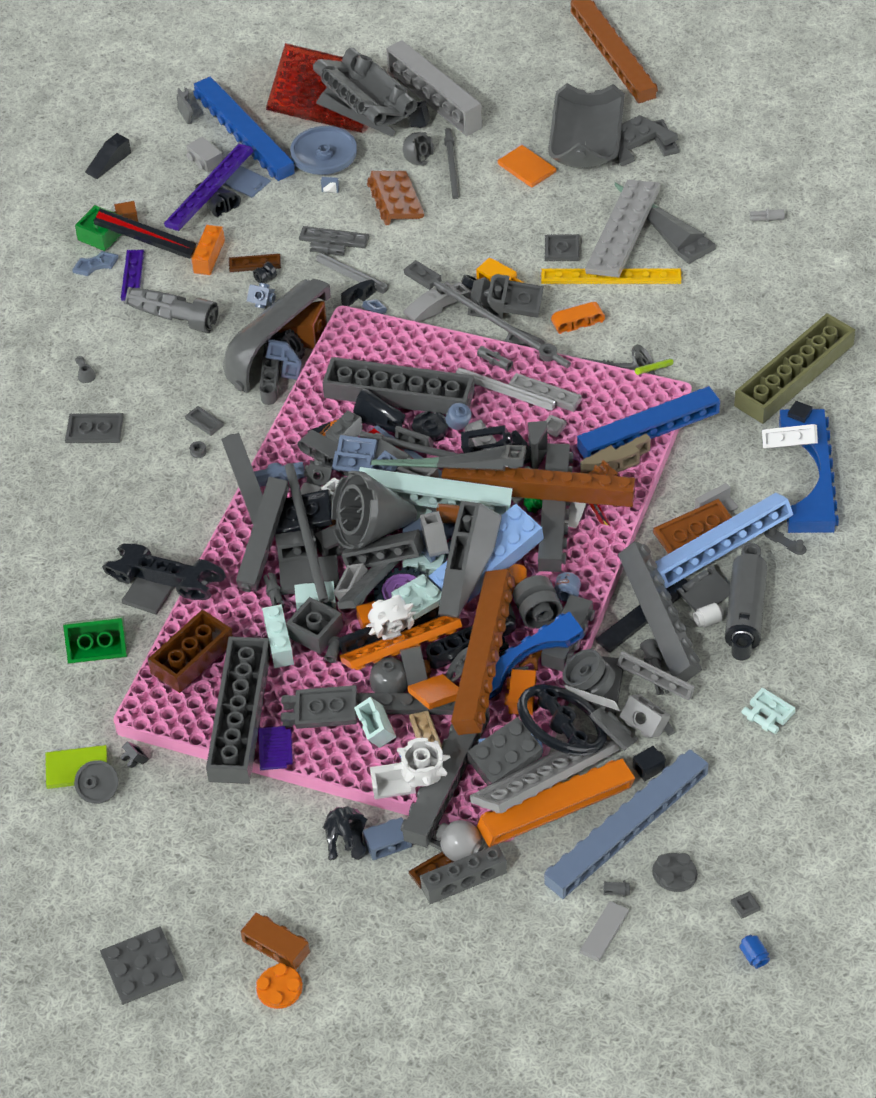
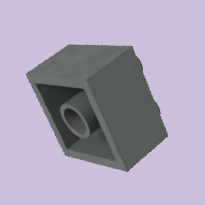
(314, 625)

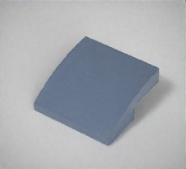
(354, 453)

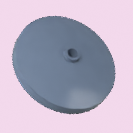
(323, 150)

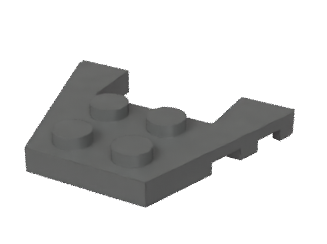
(638, 131)

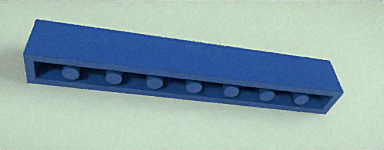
(653, 422)

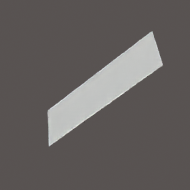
(594, 698)

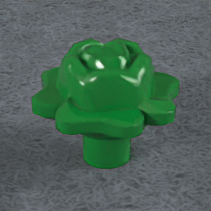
(533, 504)

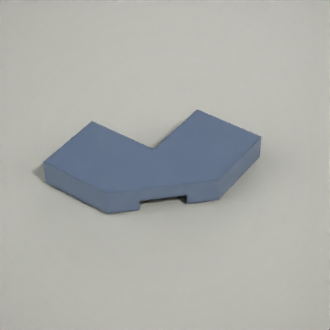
(282, 351)

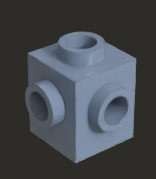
(261, 295)

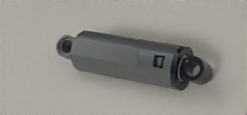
(746, 602)

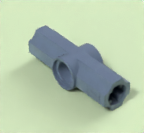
(277, 471)

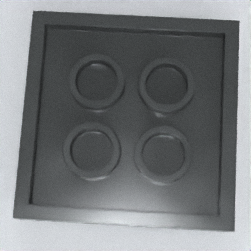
(141, 965)

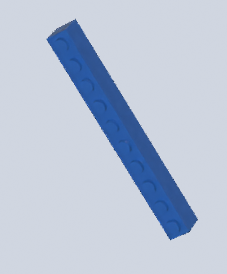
(244, 128)

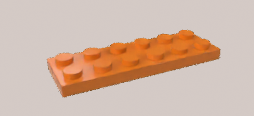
(409, 638)

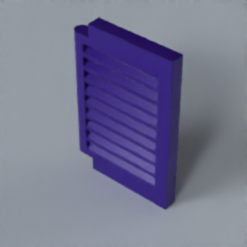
(275, 748)

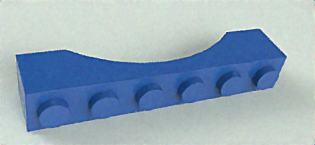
(560, 633)

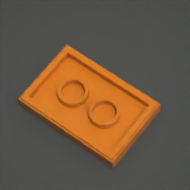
(526, 166)

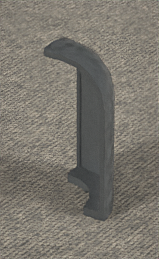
(586, 119)
(247, 342)

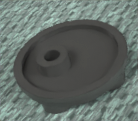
(96, 782)
(674, 872)

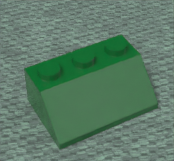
(95, 639)

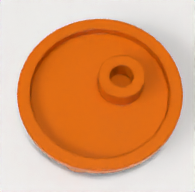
(279, 986)

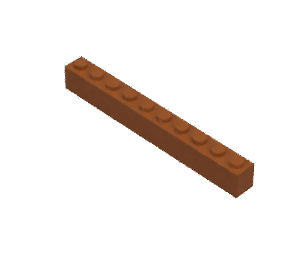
(614, 50)
(553, 485)
(483, 652)

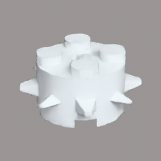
(390, 617)
(421, 762)

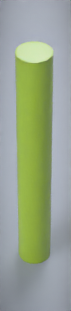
(654, 366)

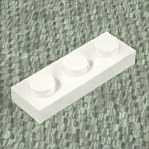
(790, 436)

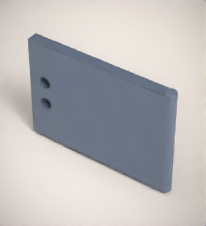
(246, 181)

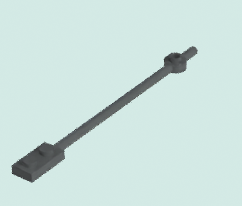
(429, 279)

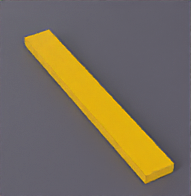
(627, 276)

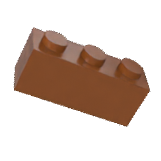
(275, 941)

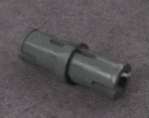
(327, 248)
(486, 353)
(273, 590)

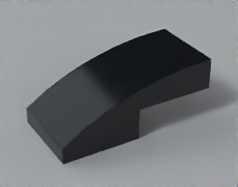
(359, 291)

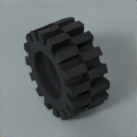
(293, 341)

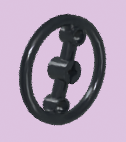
(561, 720)

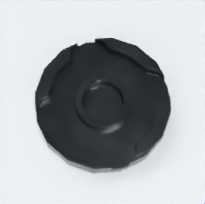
(431, 425)

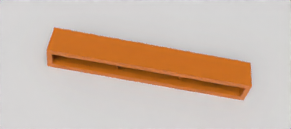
(556, 802)

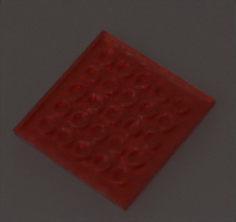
(299, 88)

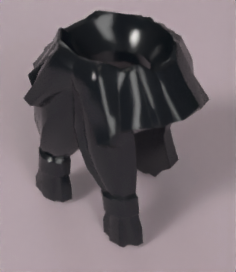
(348, 824)

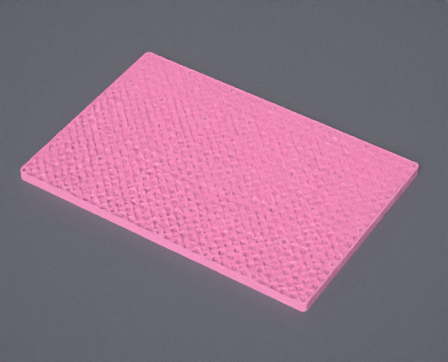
(331, 754)

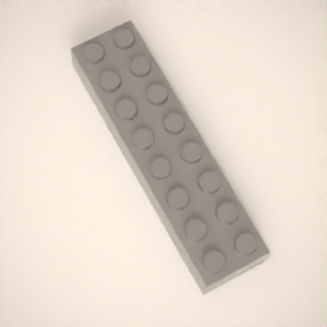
(434, 87)

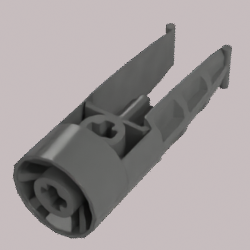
(198, 314)

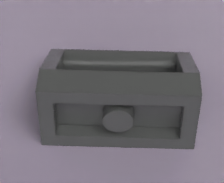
(538, 442)

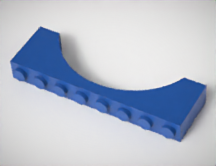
(818, 509)

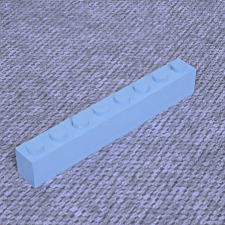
(723, 538)

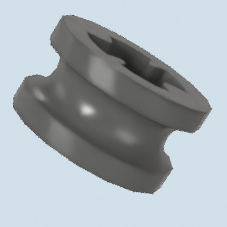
(198, 454)

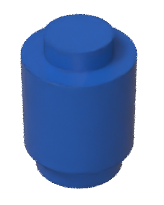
(754, 951)

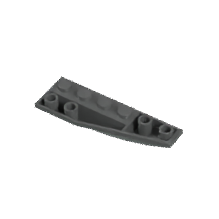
(468, 555)

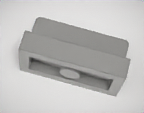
(721, 493)

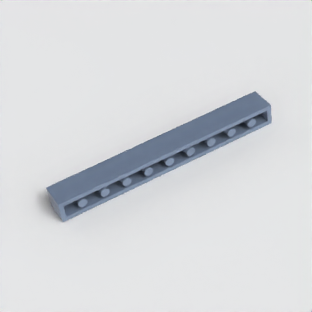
(625, 824)

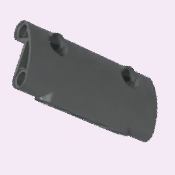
(366, 88)

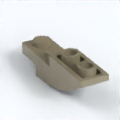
(619, 459)

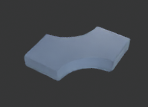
(103, 260)

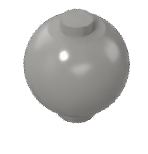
(459, 839)

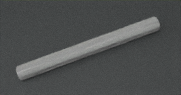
(510, 390)

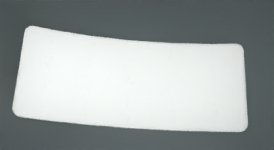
(575, 514)

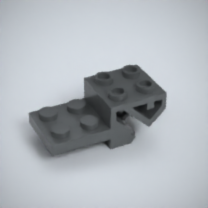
(506, 296)

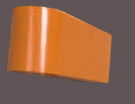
(577, 317)

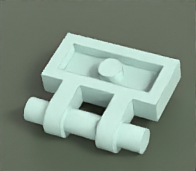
(770, 705)

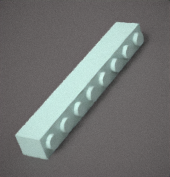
(430, 490)

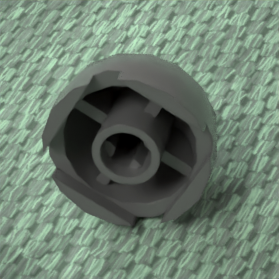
(416, 145)
(388, 676)

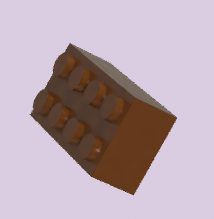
(190, 651)

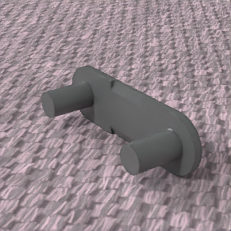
(794, 546)

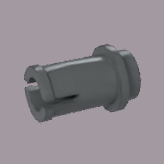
(333, 650)
(617, 888)

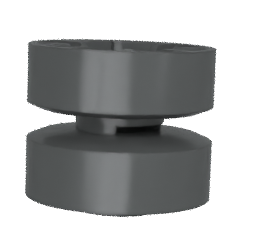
(537, 601)

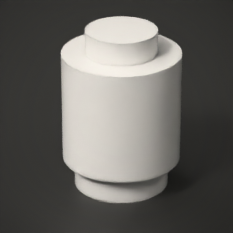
(708, 615)

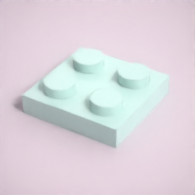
(421, 593)

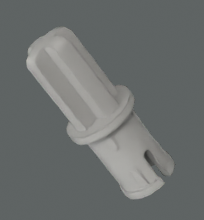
(768, 215)

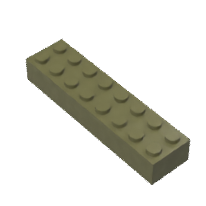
(794, 368)

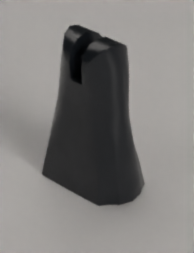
(222, 201)
(377, 412)

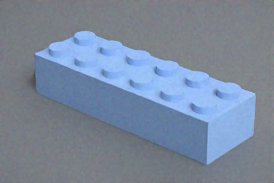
(515, 538)

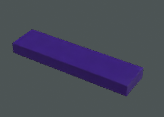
(132, 271)

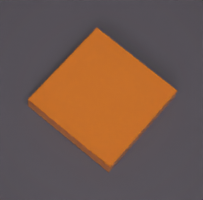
(434, 691)

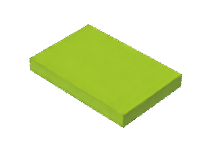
(64, 764)

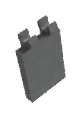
(320, 707)

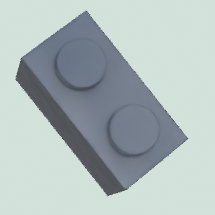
(385, 839)

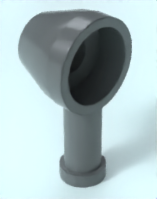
(85, 373)

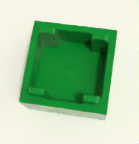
(93, 234)

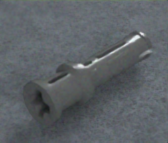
(653, 658)

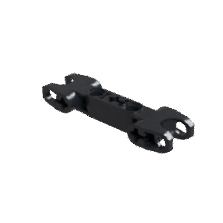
(187, 579)

